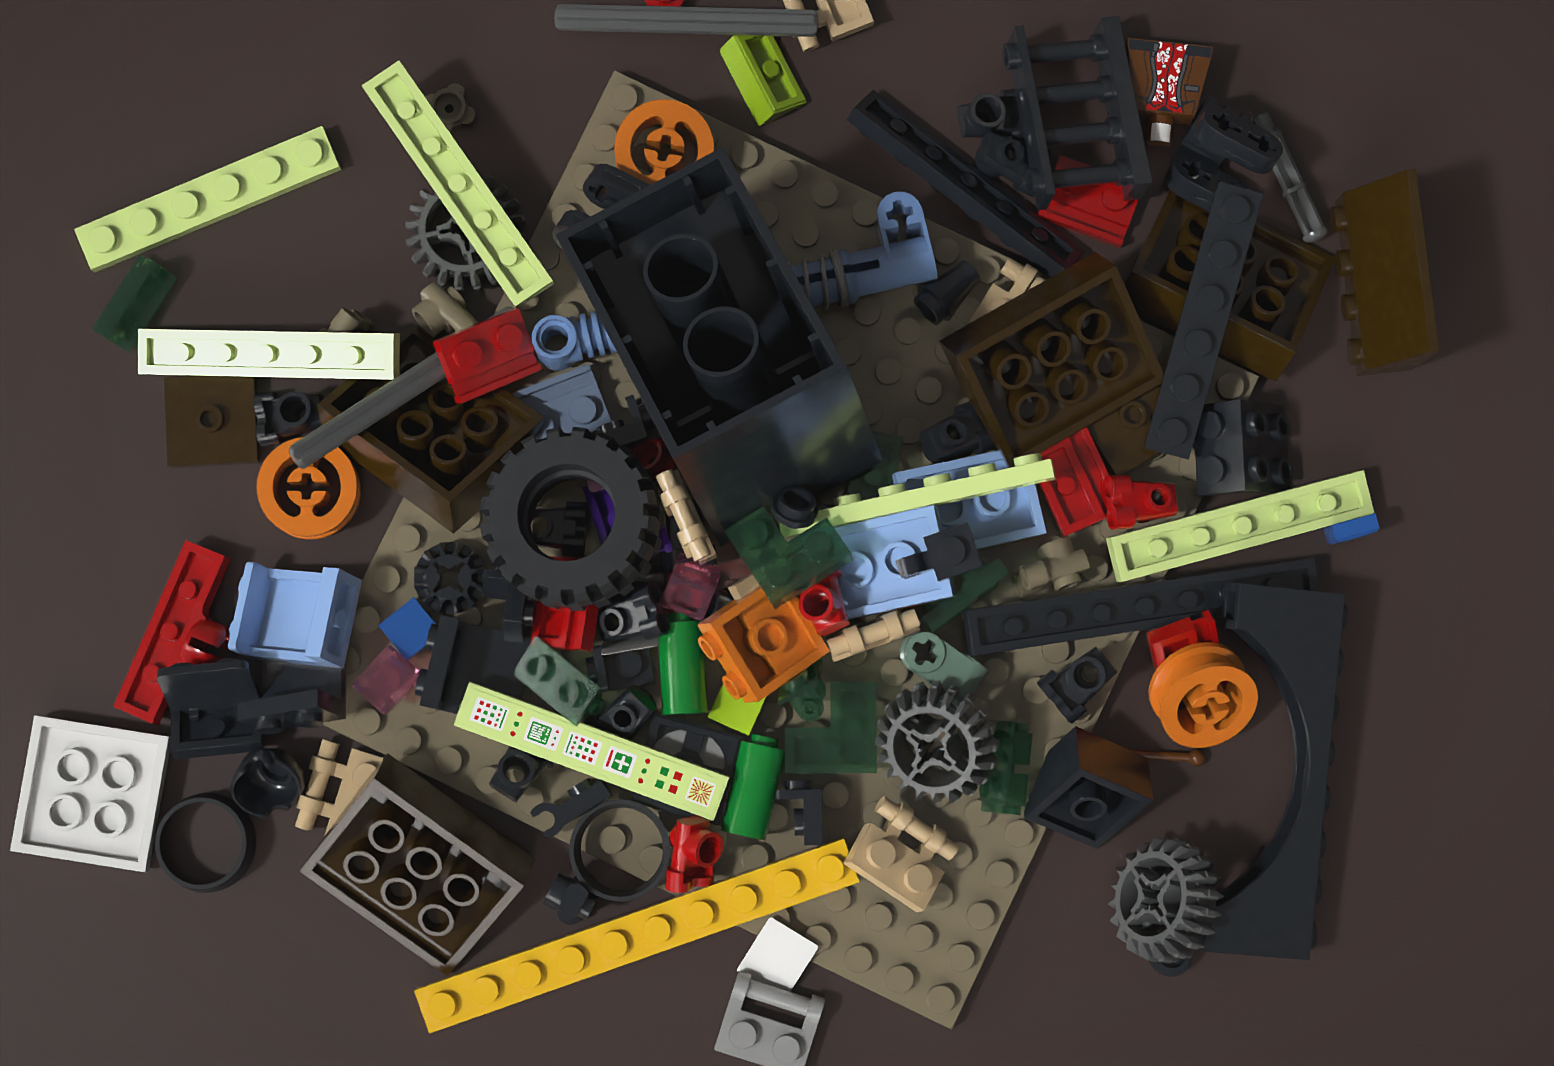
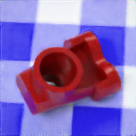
(1137, 501)
(817, 597)
(693, 854)

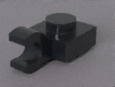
(948, 554)
(583, 798)

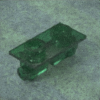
(134, 303)
(559, 682)
(805, 692)
(1005, 790)

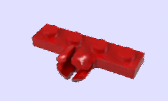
(177, 631)

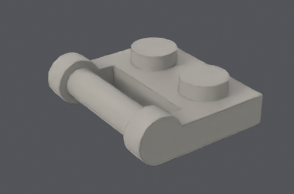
(763, 1038)

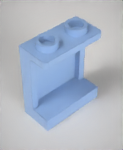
(294, 615)

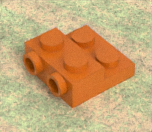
(759, 644)

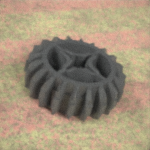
(446, 236)
(968, 766)
(1179, 900)

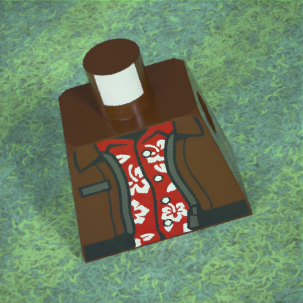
(1166, 84)

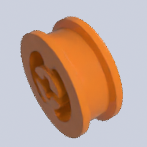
(672, 117)
(307, 523)
(1210, 711)

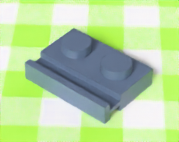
(567, 401)

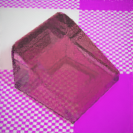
(690, 587)
(387, 680)

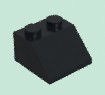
(1089, 788)

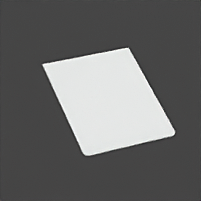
(628, 644)
(778, 956)

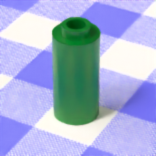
(682, 668)
(753, 787)

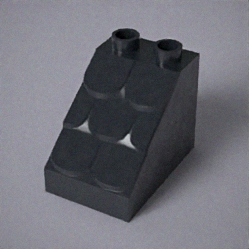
(721, 342)

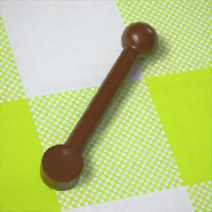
(1195, 757)

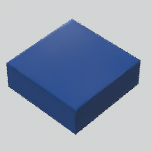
(1351, 529)
(408, 628)

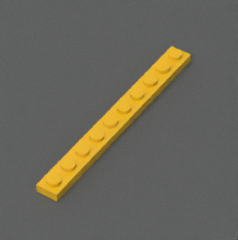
(636, 935)

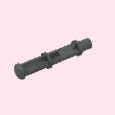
(1293, 186)

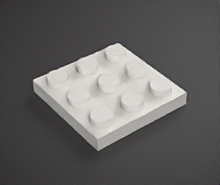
(91, 794)

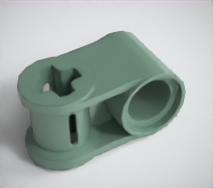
(946, 664)

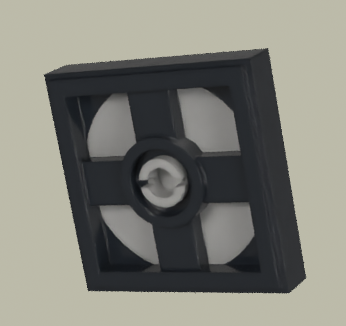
(695, 744)

